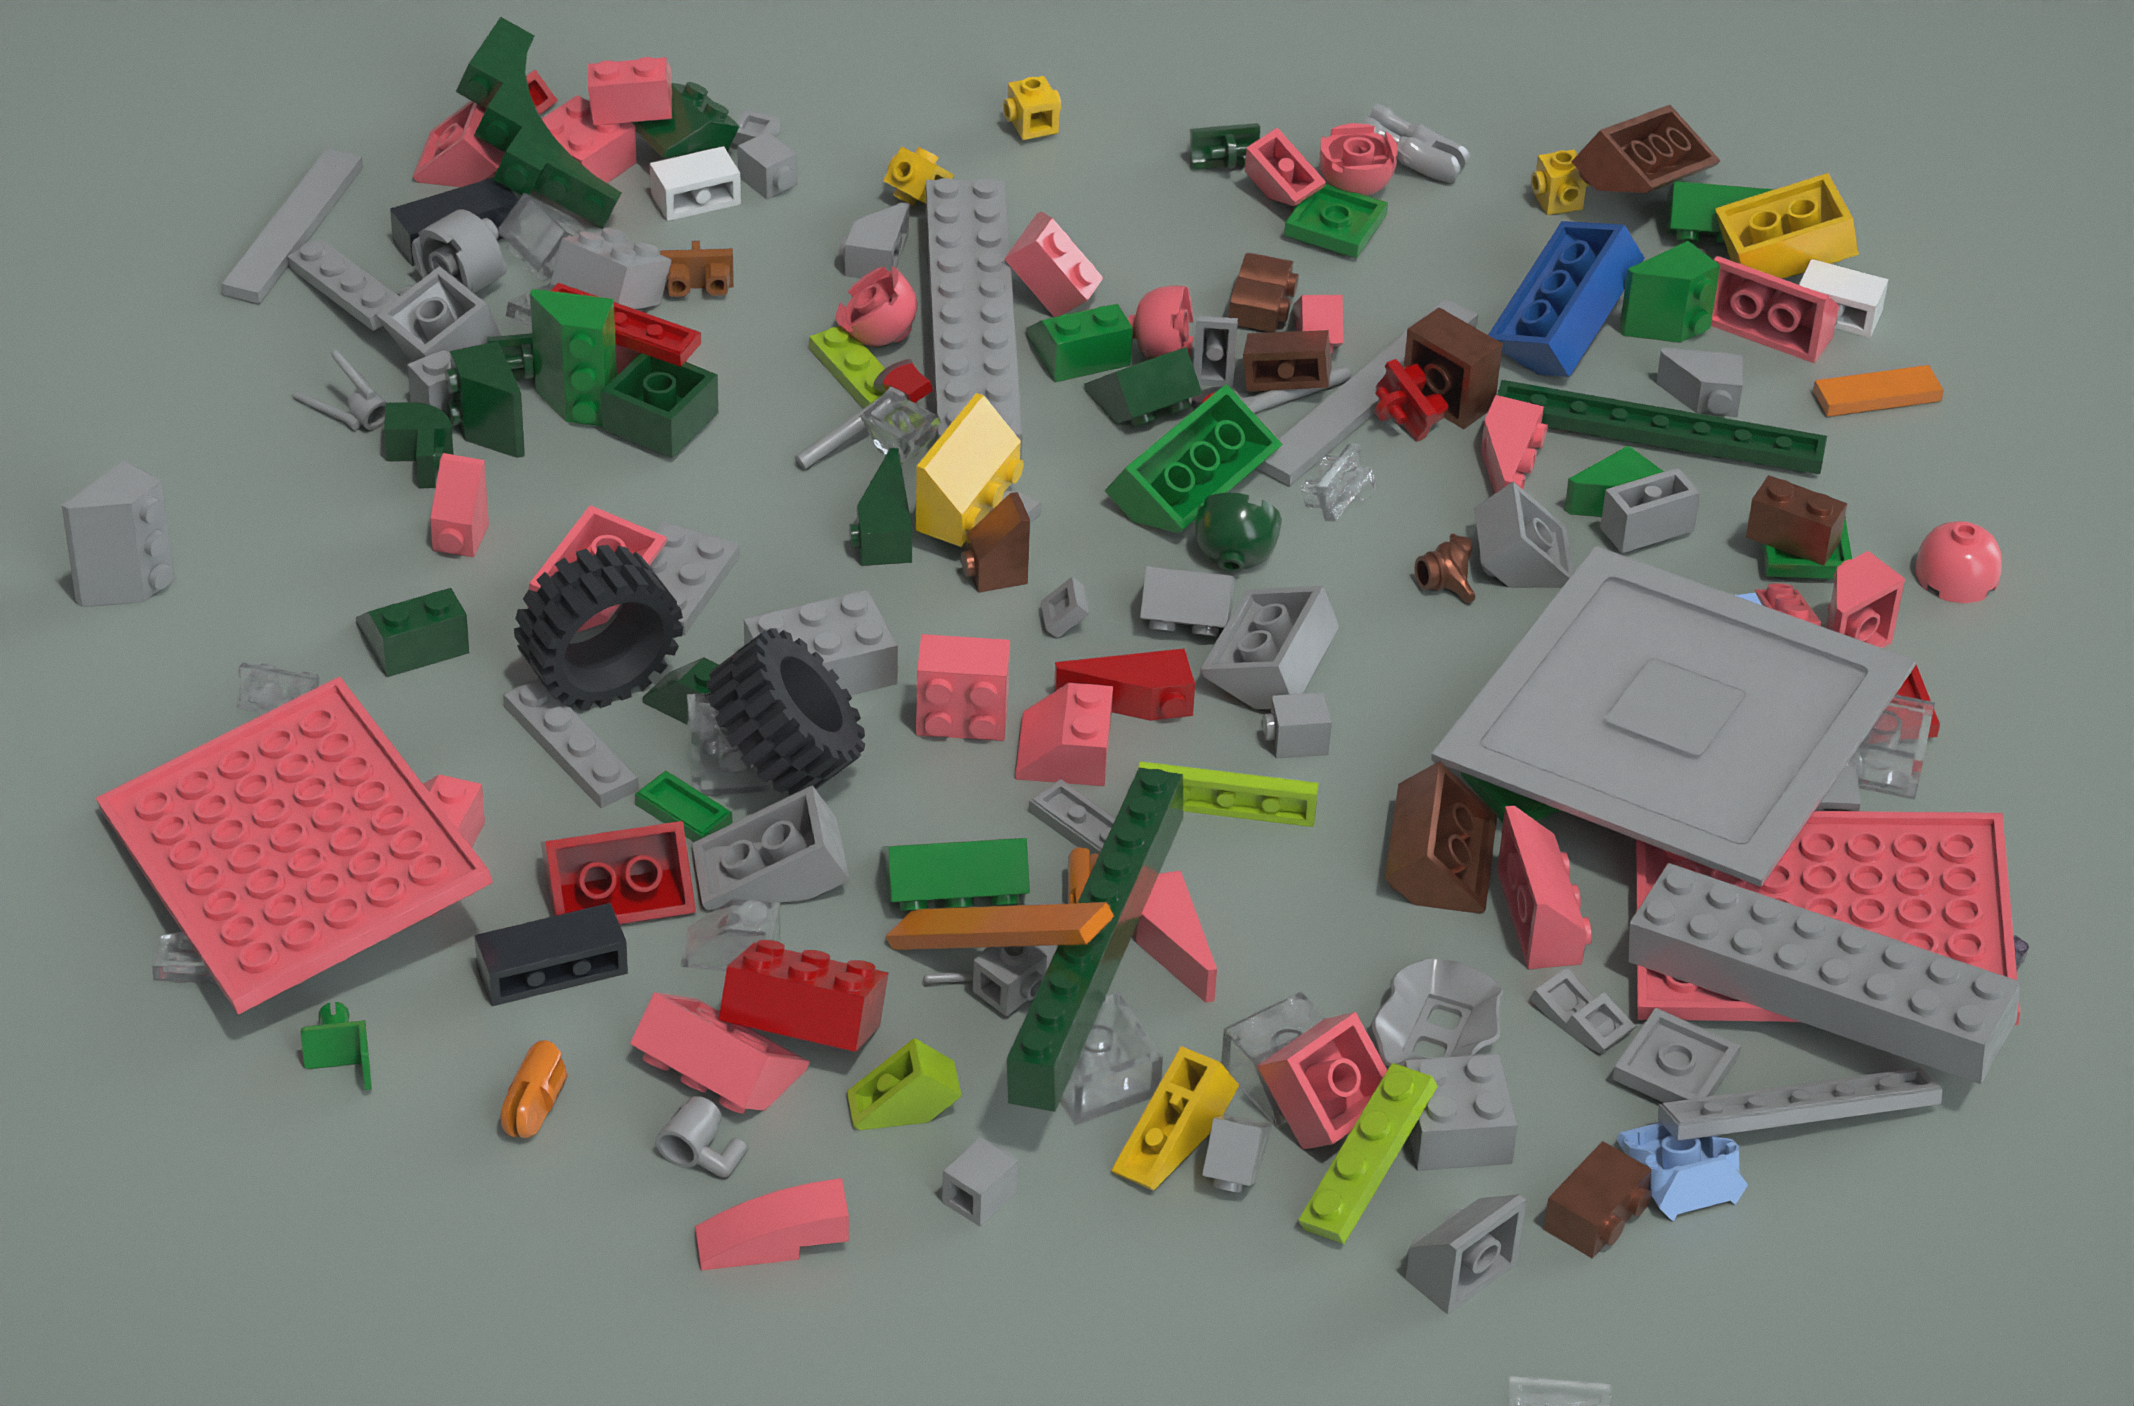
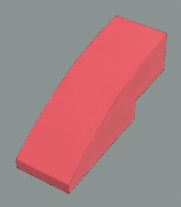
(774, 1226)

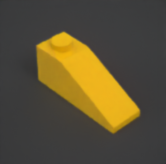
(1176, 1118)

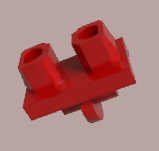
(1405, 403)

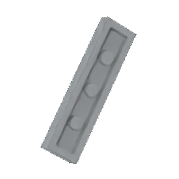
(342, 281)
(571, 743)

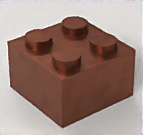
(1456, 363)

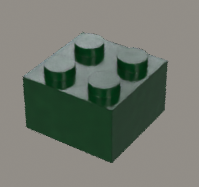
(660, 403)

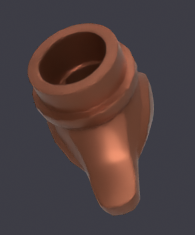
(1447, 567)

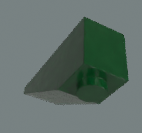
(883, 517)

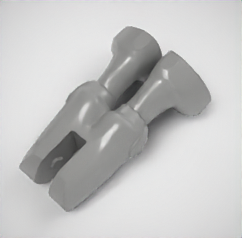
(1420, 146)

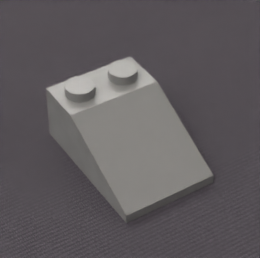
(774, 854)

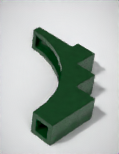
(512, 124)

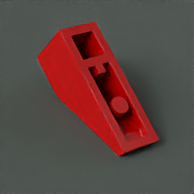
(1143, 684)

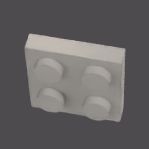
(1675, 1059)

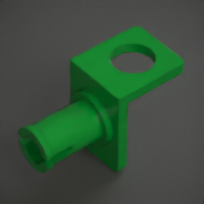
(336, 1042)

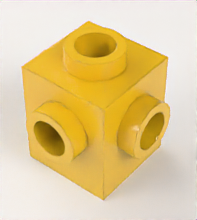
(1032, 107)
(910, 171)
(1558, 183)

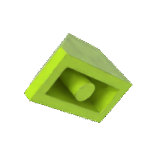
(905, 1089)

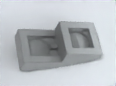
(1575, 1010)

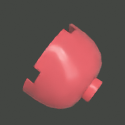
(1358, 158)
(879, 309)
(1163, 321)
(1959, 562)

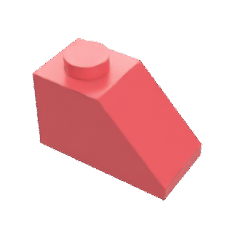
(1281, 169)
(1321, 313)
(459, 506)

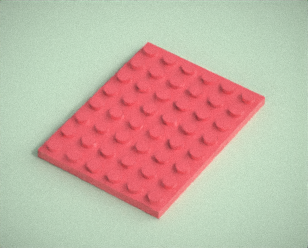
(292, 843)
(1897, 874)

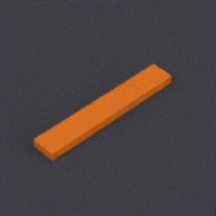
(1000, 926)

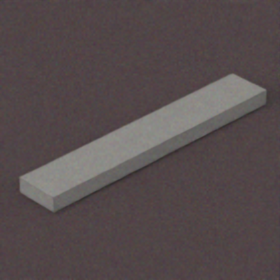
(292, 225)
(1799, 1104)

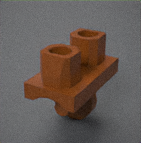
(699, 270)

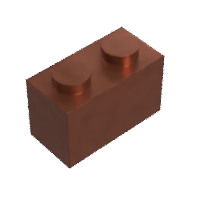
(1287, 360)
(1796, 520)
(1598, 1200)

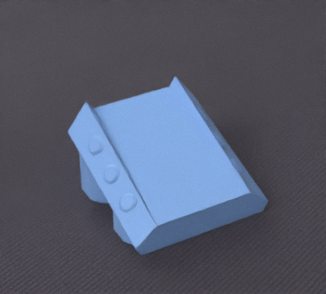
(1687, 1171)

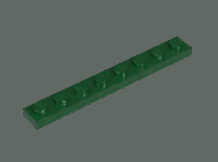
(1673, 428)

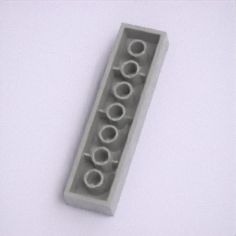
(1824, 972)

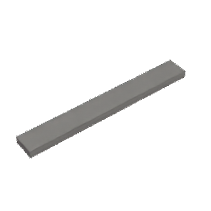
(1341, 411)

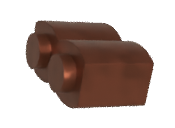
(1262, 292)

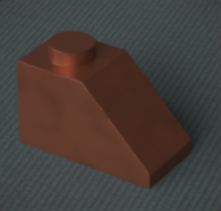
(999, 547)

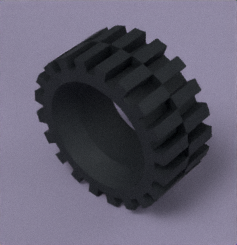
(619, 654)
(786, 712)

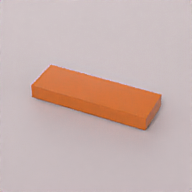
(1878, 390)

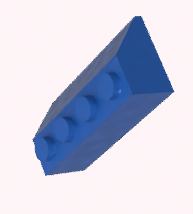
(1566, 296)

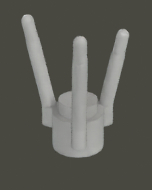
(364, 404)

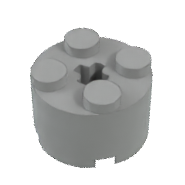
(463, 248)

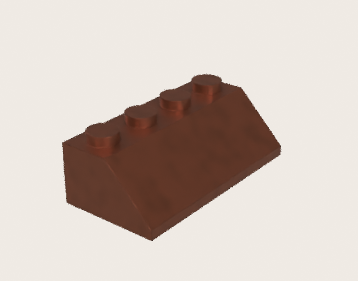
(1644, 153)

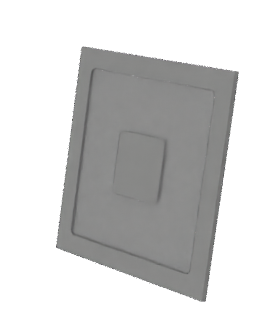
(1675, 714)

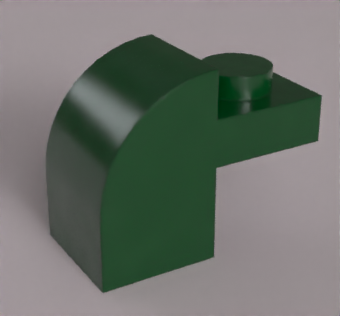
(418, 434)

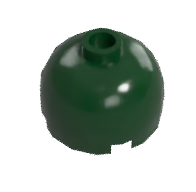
(1236, 530)

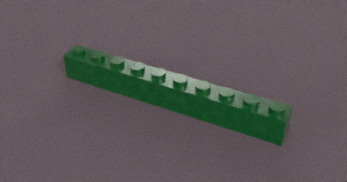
(1082, 974)

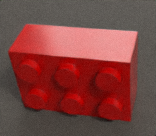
(804, 995)

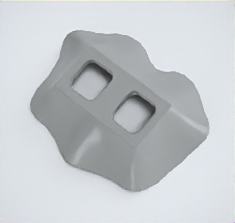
(1441, 986)

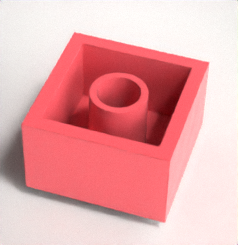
(601, 149)
(962, 687)
(1324, 1079)

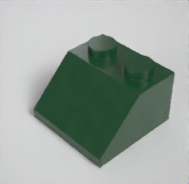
(694, 126)
(1146, 387)
(486, 399)
(416, 632)

